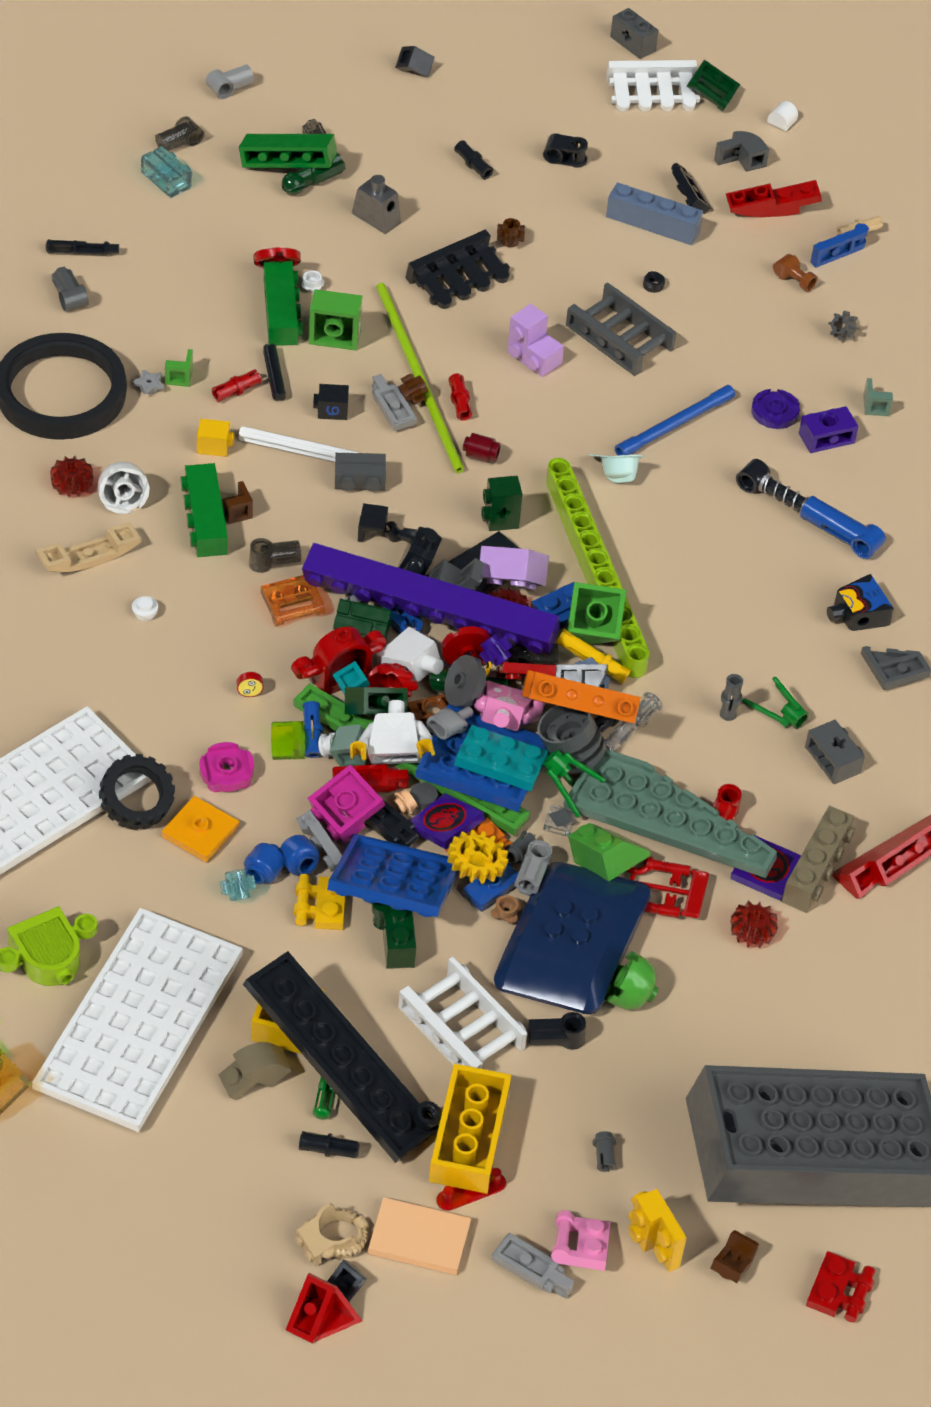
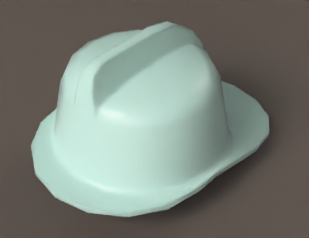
(620, 468)

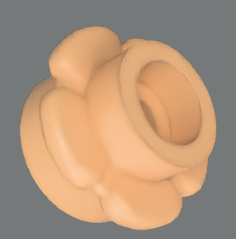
(405, 802)

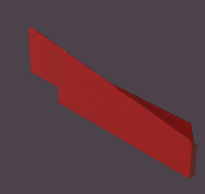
(887, 860)

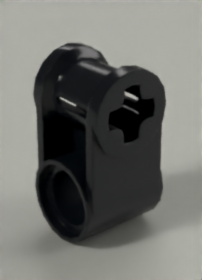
(564, 149)

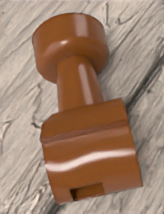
(790, 267)

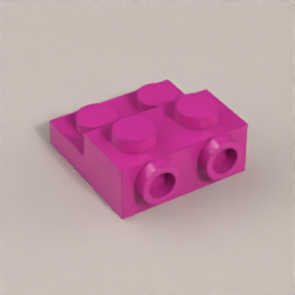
(345, 804)

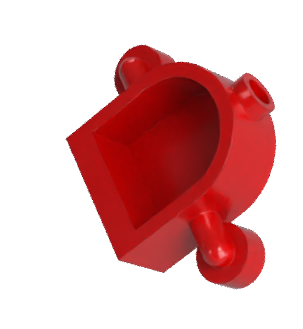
(335, 652)

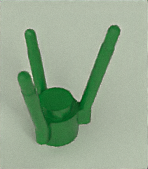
(792, 712)
(559, 766)

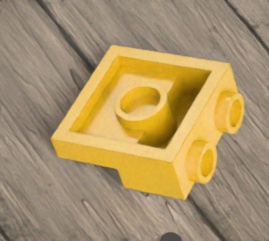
(657, 1228)

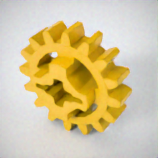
(477, 856)

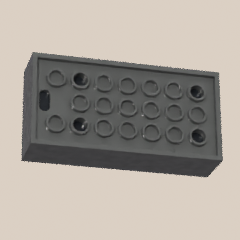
(812, 1136)

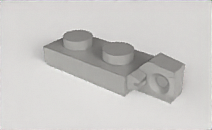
(392, 404)
(311, 826)
(532, 1266)

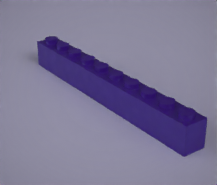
(429, 598)

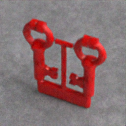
(695, 893)

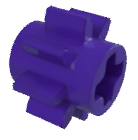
(495, 650)

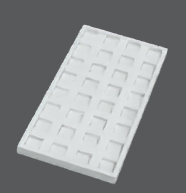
(56, 784)
(137, 1019)

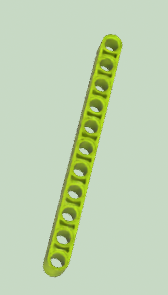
(594, 558)

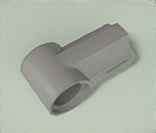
(225, 83)
(533, 867)

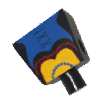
(861, 605)

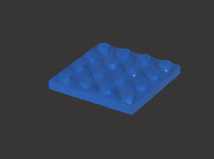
(442, 771)
(393, 875)

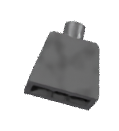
(377, 204)

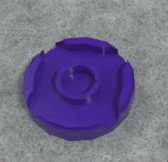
(775, 409)

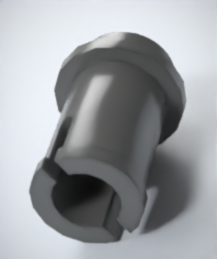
(519, 847)
(604, 1146)

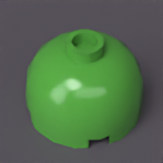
(633, 983)

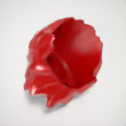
(392, 676)

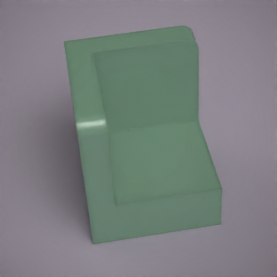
(876, 402)
(341, 745)

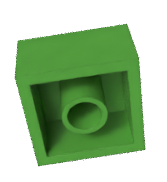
(335, 319)

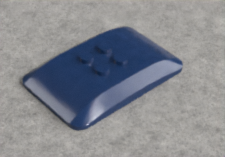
(572, 938)

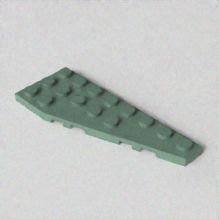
(656, 808)

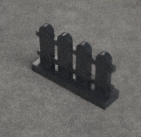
(454, 257)

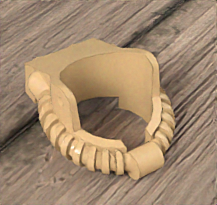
(319, 1247)

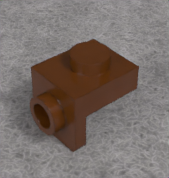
(735, 1257)

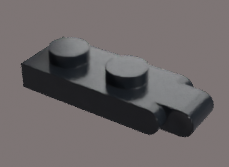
(689, 188)
(393, 826)

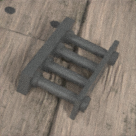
(616, 346)

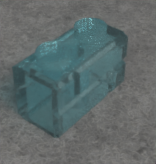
(166, 171)

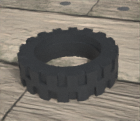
(149, 768)

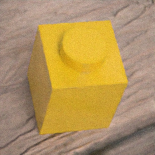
(214, 437)

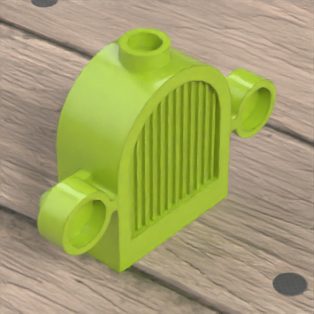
(47, 946)

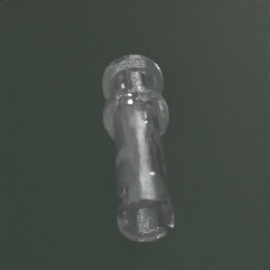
(648, 706)

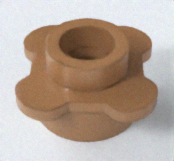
(506, 902)

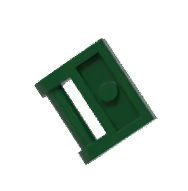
(716, 81)

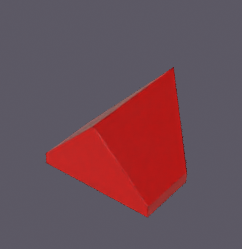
(320, 1311)

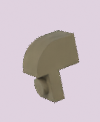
(252, 1065)

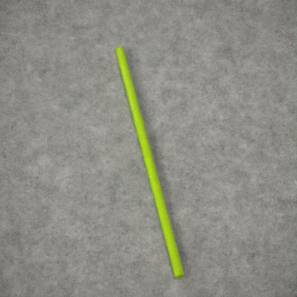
(416, 370)

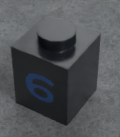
(332, 401)

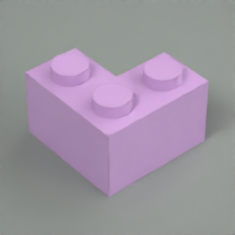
(531, 343)
(520, 566)

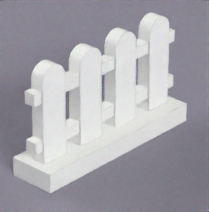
(652, 73)

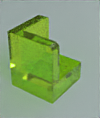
(287, 740)

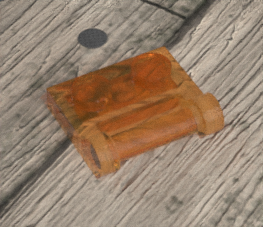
(289, 593)

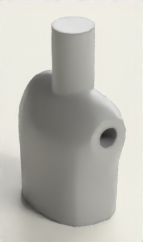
(448, 722)

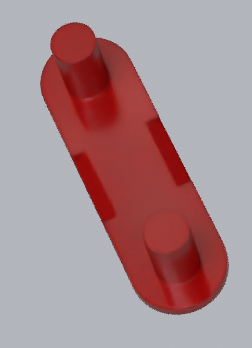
(455, 1197)

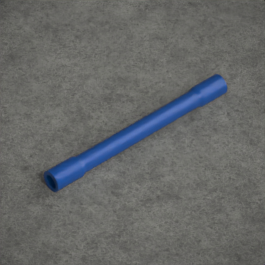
(713, 400)

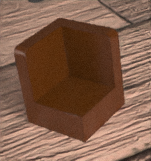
(238, 507)

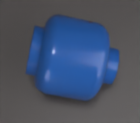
(299, 855)
(264, 863)

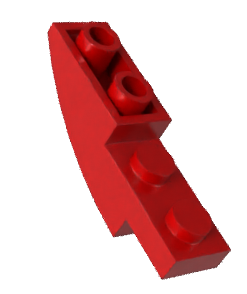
(765, 202)

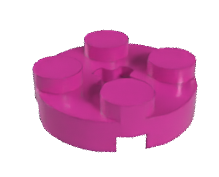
(226, 780)

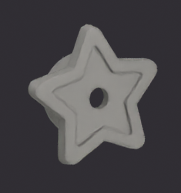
(149, 388)

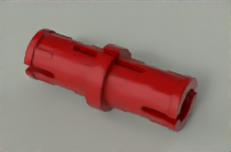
(236, 385)
(460, 397)

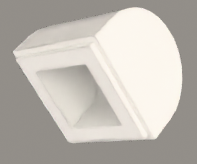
(783, 115)

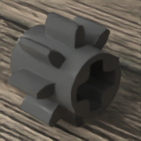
(849, 329)

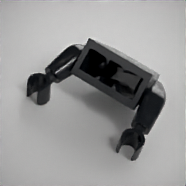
(420, 548)

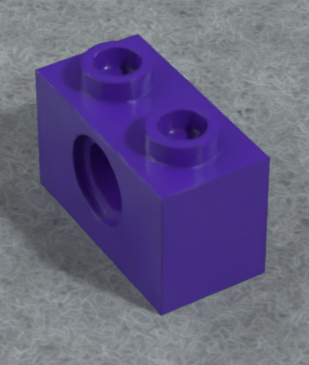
(828, 429)

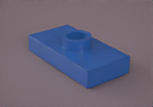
(485, 894)

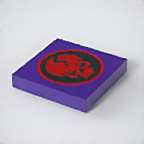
(446, 819)
(777, 877)

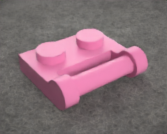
(591, 1242)

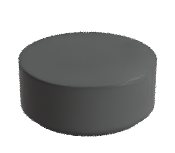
(424, 794)

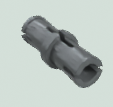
(733, 688)

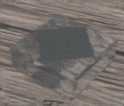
(559, 820)

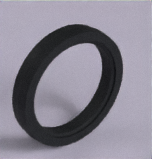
(67, 426)

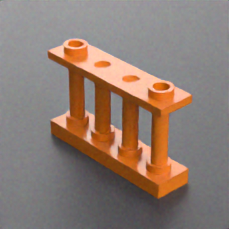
(580, 696)

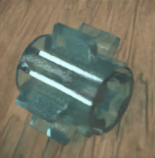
(237, 884)

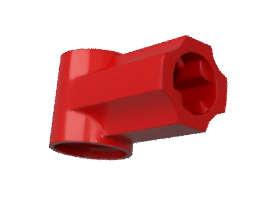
(726, 793)

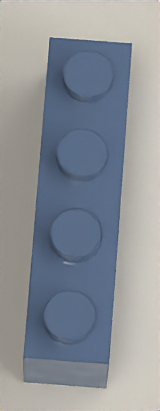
(654, 213)

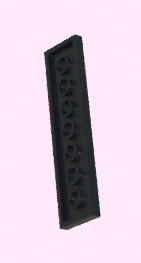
(339, 1054)

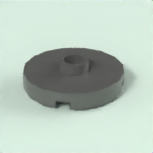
(464, 681)

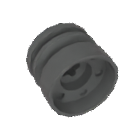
(572, 732)

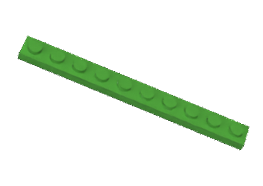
(333, 715)

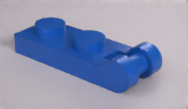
(839, 246)

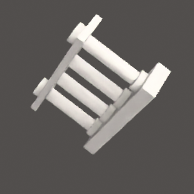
(451, 1042)

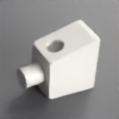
(414, 653)

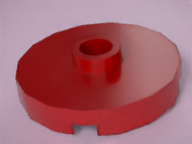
(276, 254)
(463, 643)

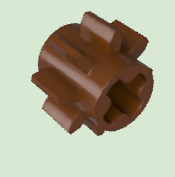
(510, 232)
(413, 388)

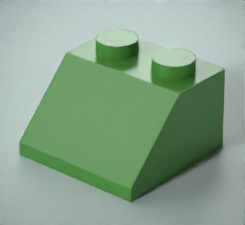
(596, 613)
(604, 851)

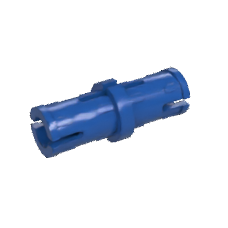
(311, 712)

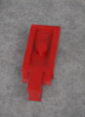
(380, 776)

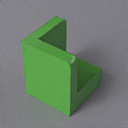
(179, 372)

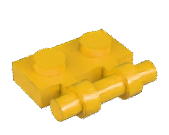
(329, 905)

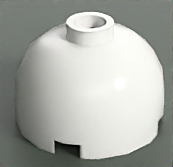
(123, 487)

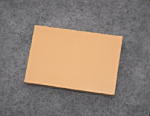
(419, 1236)

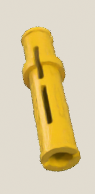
(585, 651)

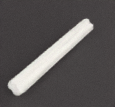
(290, 444)

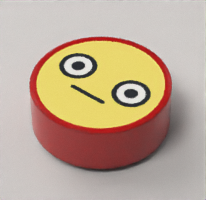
(249, 684)

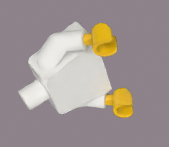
(394, 738)

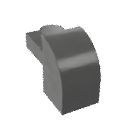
(745, 148)
(468, 577)

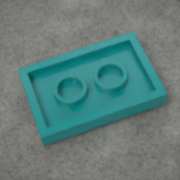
(501, 758)

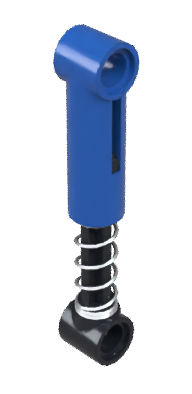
(862, 538)

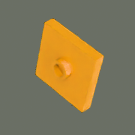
(200, 829)

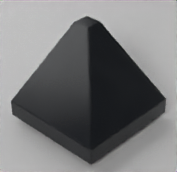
(347, 1279)

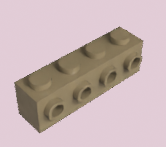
(818, 859)

